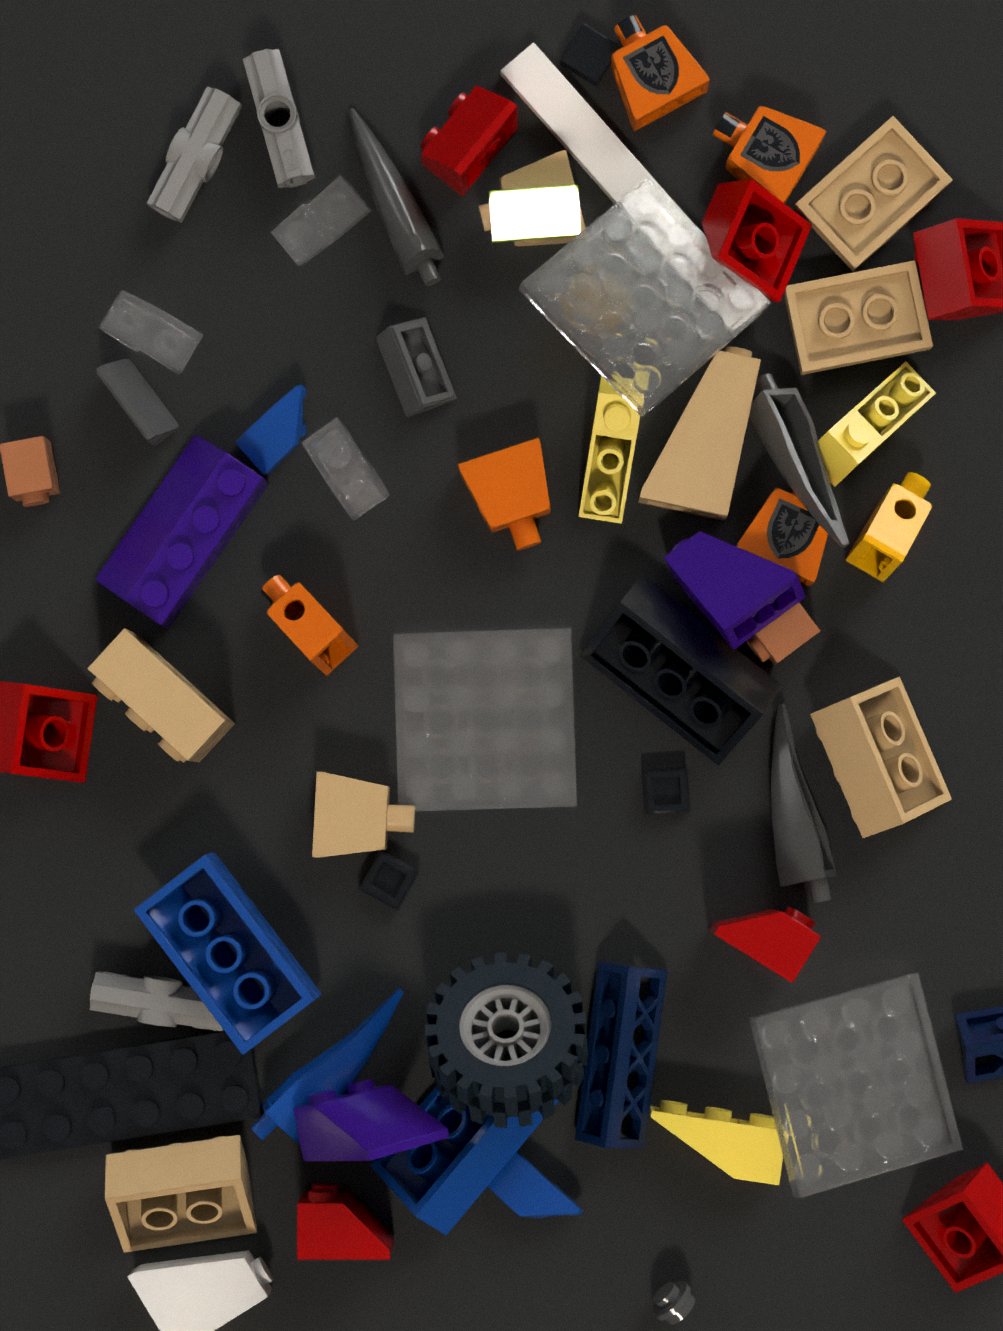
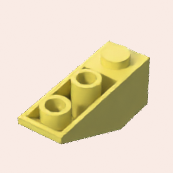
(872, 421)
(609, 457)
(737, 1146)

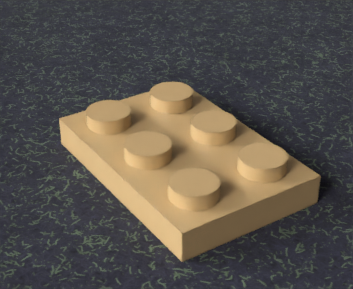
(873, 193)
(857, 317)

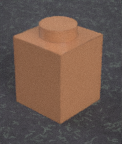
(30, 470)
(783, 635)

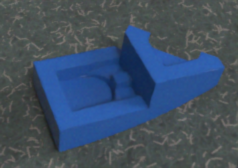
(275, 432)
(530, 1192)

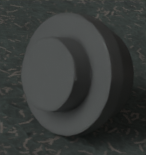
(673, 1302)

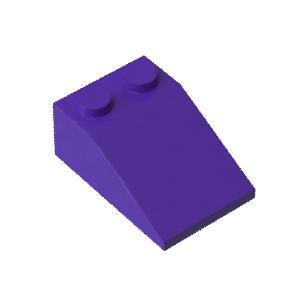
(363, 1124)

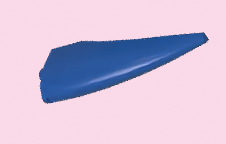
(328, 1071)

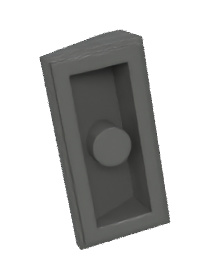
(415, 366)
(138, 400)

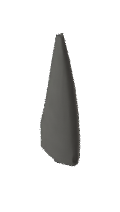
(396, 206)
(794, 448)
(799, 833)

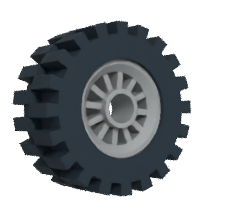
(463, 1044)

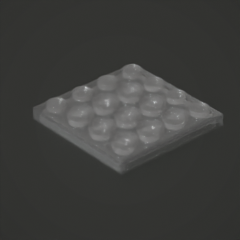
(643, 297)
(485, 719)
(855, 1084)

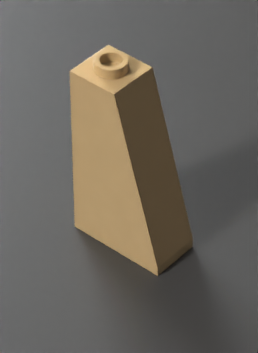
(705, 447)

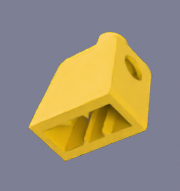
(892, 528)

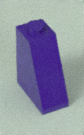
(733, 586)

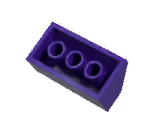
(182, 531)

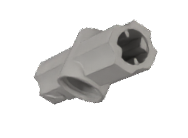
(272, 94)
(194, 154)
(150, 1000)

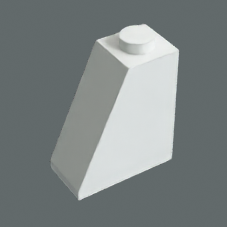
(201, 1290)

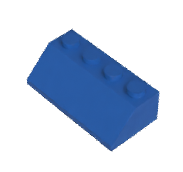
(227, 952)
(448, 1175)

